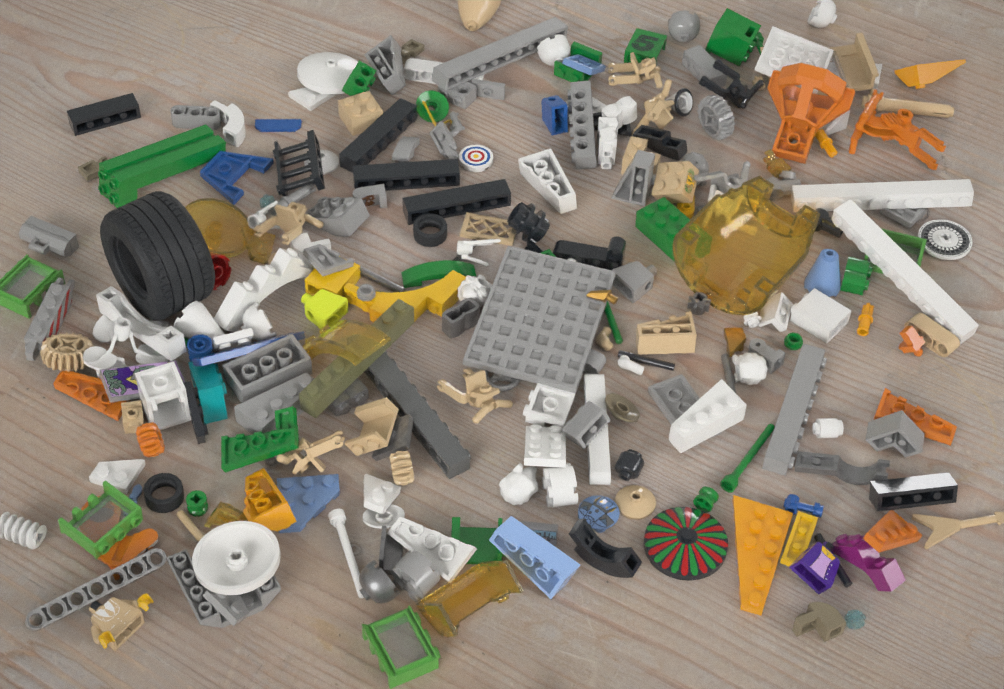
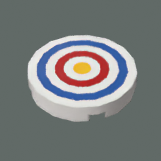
(476, 158)

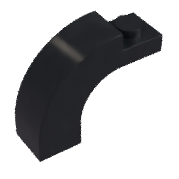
(602, 556)

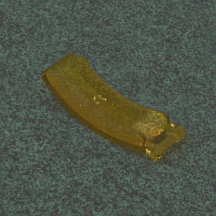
(347, 339)

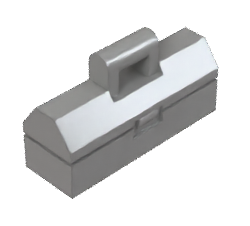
(48, 237)

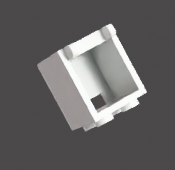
(163, 395)

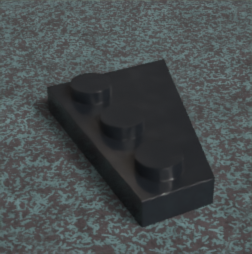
(196, 412)

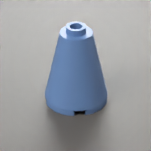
(825, 274)

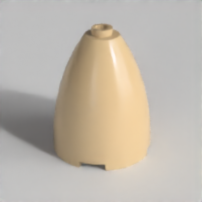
(477, 12)

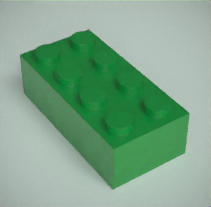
(661, 223)

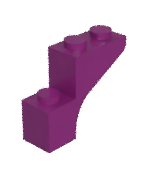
(882, 571)

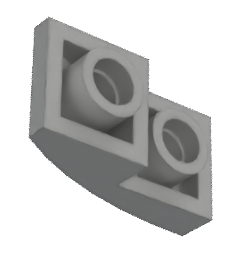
(405, 149)

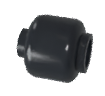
(629, 465)

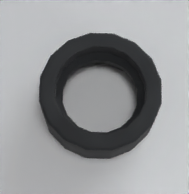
(430, 220)
(165, 505)

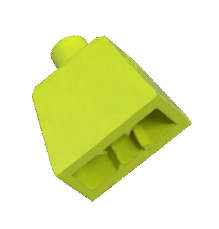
(324, 308)

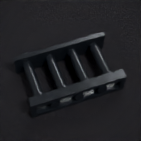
(314, 166)

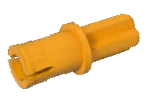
(826, 143)
(865, 320)

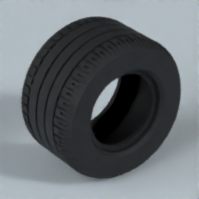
(157, 255)

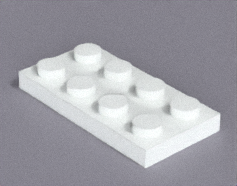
(545, 446)

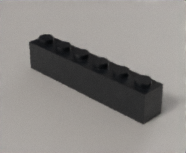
(379, 135)
(408, 174)
(458, 200)

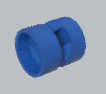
(199, 346)

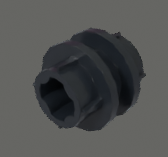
(531, 224)

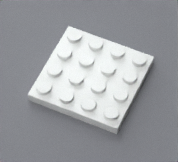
(788, 49)

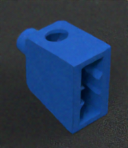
(555, 109)

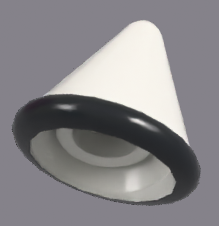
(683, 102)

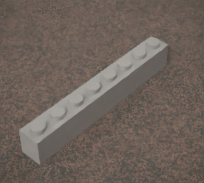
(794, 409)

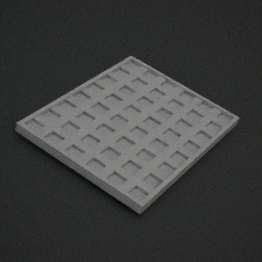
(539, 319)

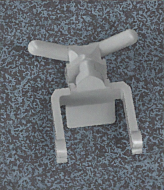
(723, 181)

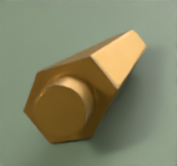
(603, 295)

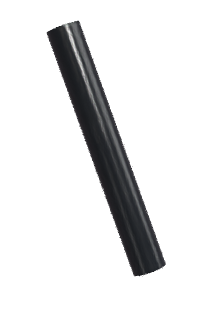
(647, 360)
(840, 572)

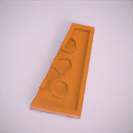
(88, 391)
(932, 426)
(891, 533)

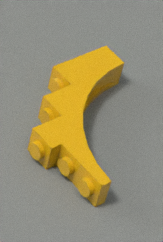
(435, 297)

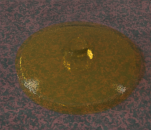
(219, 225)

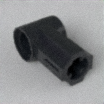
(826, 224)

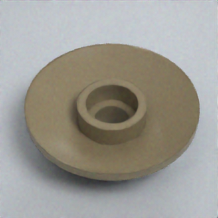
(622, 408)

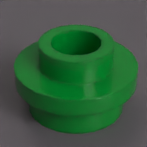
(793, 341)

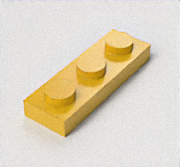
(799, 537)

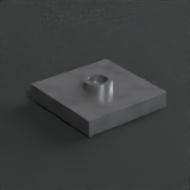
(399, 439)

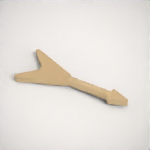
(945, 527)

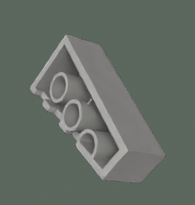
(259, 412)

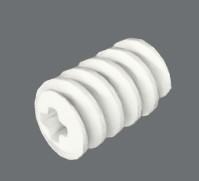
(21, 531)

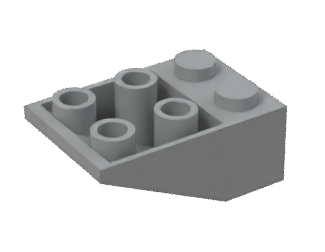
(339, 214)

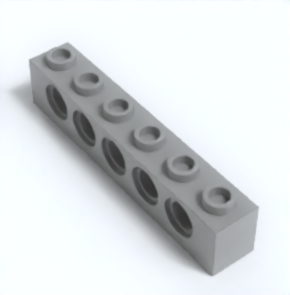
(583, 125)

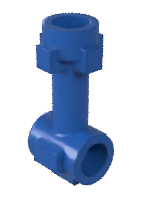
(792, 505)

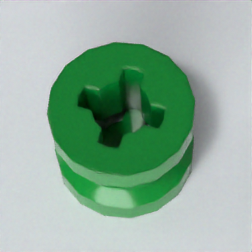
(706, 499)
(201, 505)

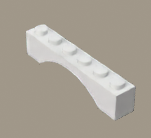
(164, 340)

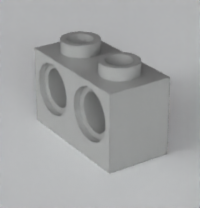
(461, 95)

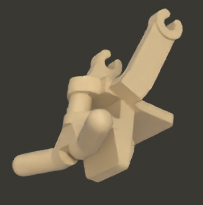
(647, 66)
(658, 109)
(290, 220)
(478, 393)
(313, 450)

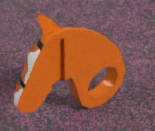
(128, 547)

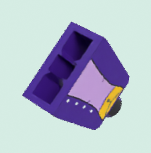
(817, 566)

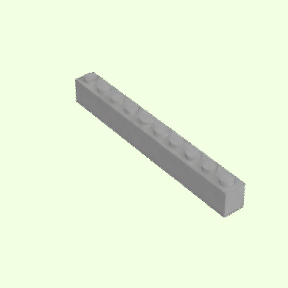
(496, 54)

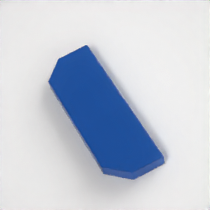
(278, 125)

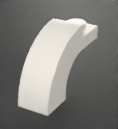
(234, 131)

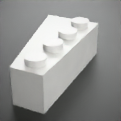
(707, 417)

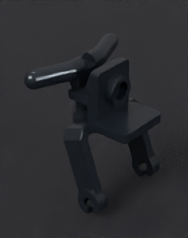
(737, 92)

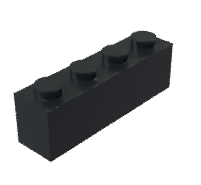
(103, 114)
(913, 491)

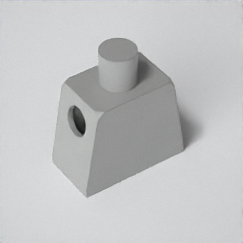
(634, 280)

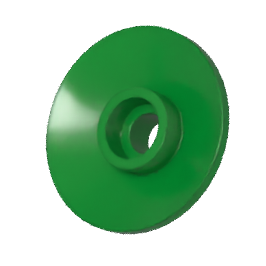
(436, 101)

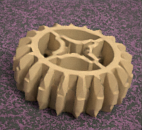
(65, 351)

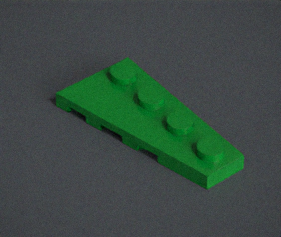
(249, 449)

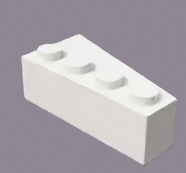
(548, 179)

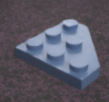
(307, 496)

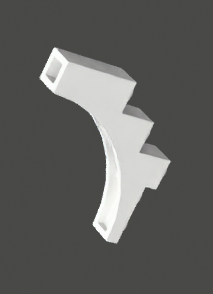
(264, 280)

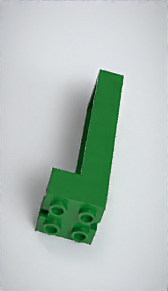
(127, 173)

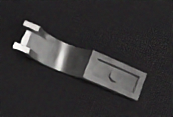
(833, 465)

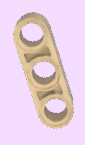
(935, 336)

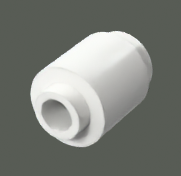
(828, 428)

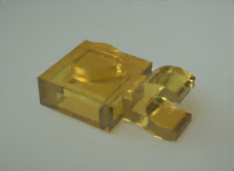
(775, 165)

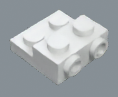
(548, 406)

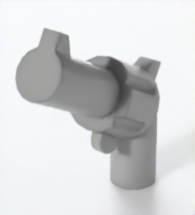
(456, 125)

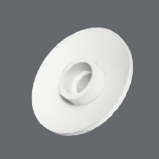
(329, 161)
(387, 519)

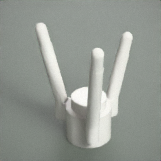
(259, 217)
(466, 247)

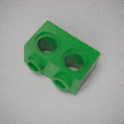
(359, 79)

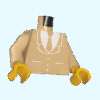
(117, 620)

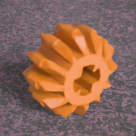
(150, 439)

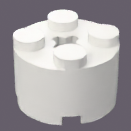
(560, 486)

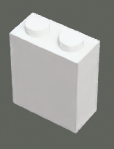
(820, 315)

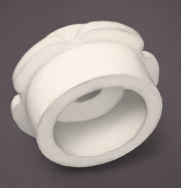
(752, 320)

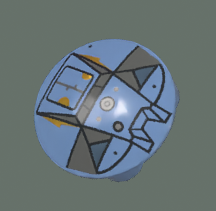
(599, 512)

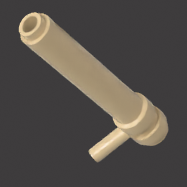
(915, 107)

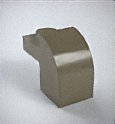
(822, 618)

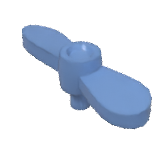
(136, 492)

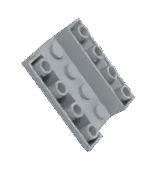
(205, 613)

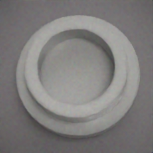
(787, 175)
(366, 292)

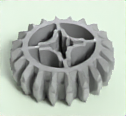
(716, 117)

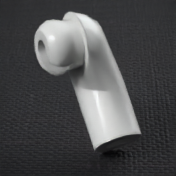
(625, 363)

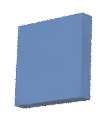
(584, 64)

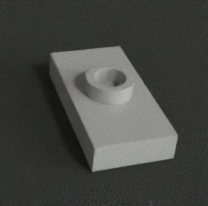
(489, 89)

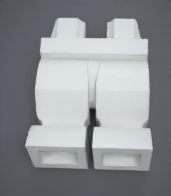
(607, 141)

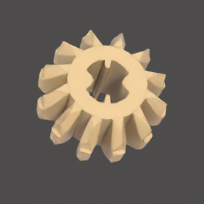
(401, 468)

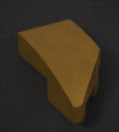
(735, 340)

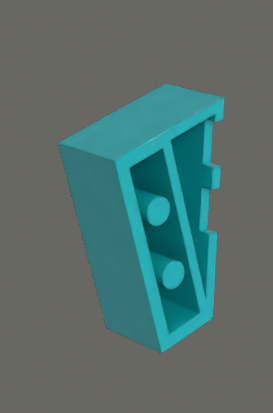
(210, 391)

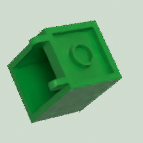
(733, 37)

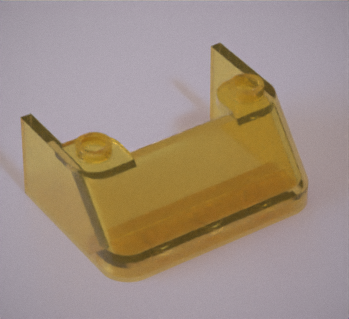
(467, 594)

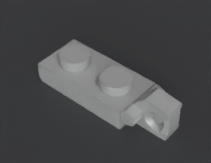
(444, 141)

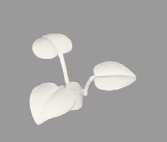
(107, 331)

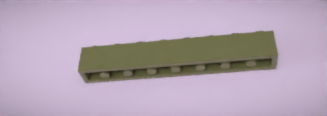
(343, 373)

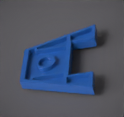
(227, 168)

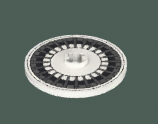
(945, 239)

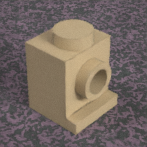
(132, 416)

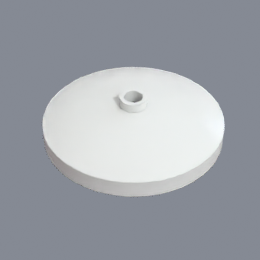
(325, 72)
(236, 557)

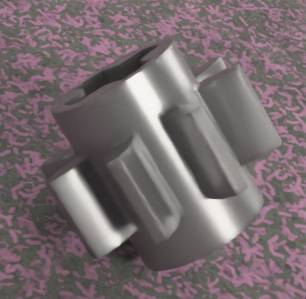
(698, 303)

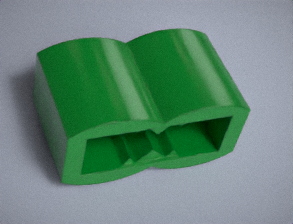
(855, 276)

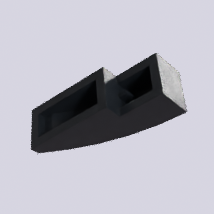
(662, 142)

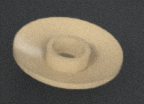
(635, 508)

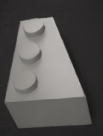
(388, 62)
(637, 180)

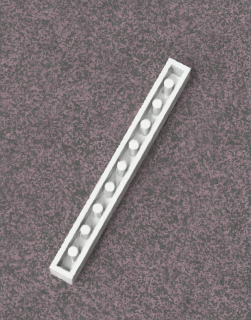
(885, 195)
(903, 271)

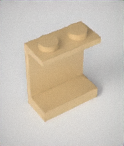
(377, 426)

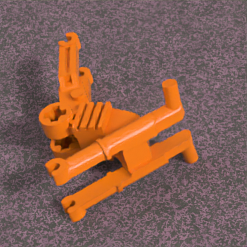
(895, 127)

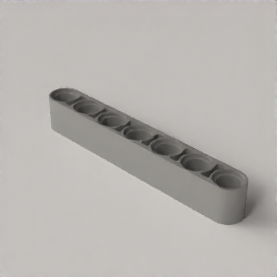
(85, 589)

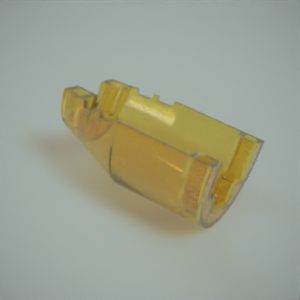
(743, 247)

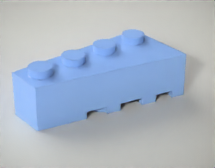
(534, 556)

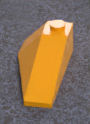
(925, 74)
(266, 503)

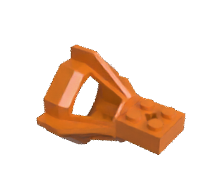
(803, 110)

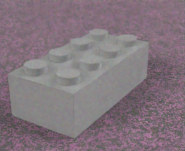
(267, 368)

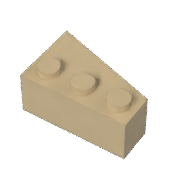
(667, 336)

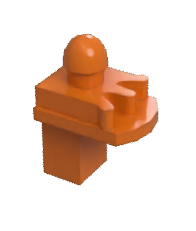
(912, 341)

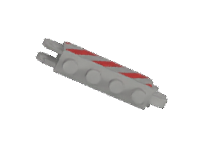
(49, 316)

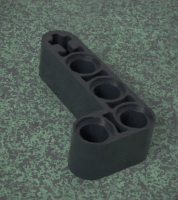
(592, 255)

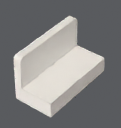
(776, 312)

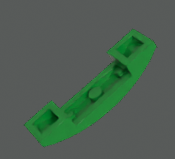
(435, 270)

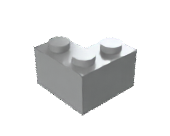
(895, 431)

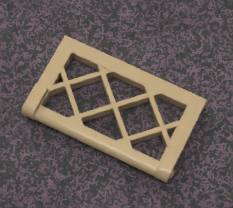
(467, 224)

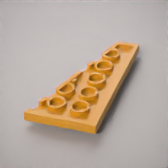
(759, 543)

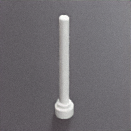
(337, 519)

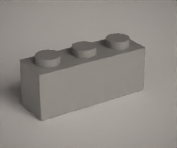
(701, 63)

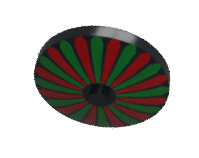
(685, 543)

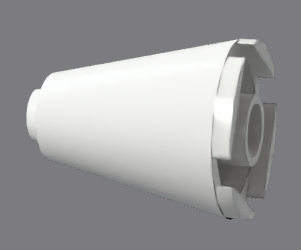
(197, 321)

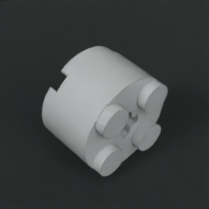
(414, 575)

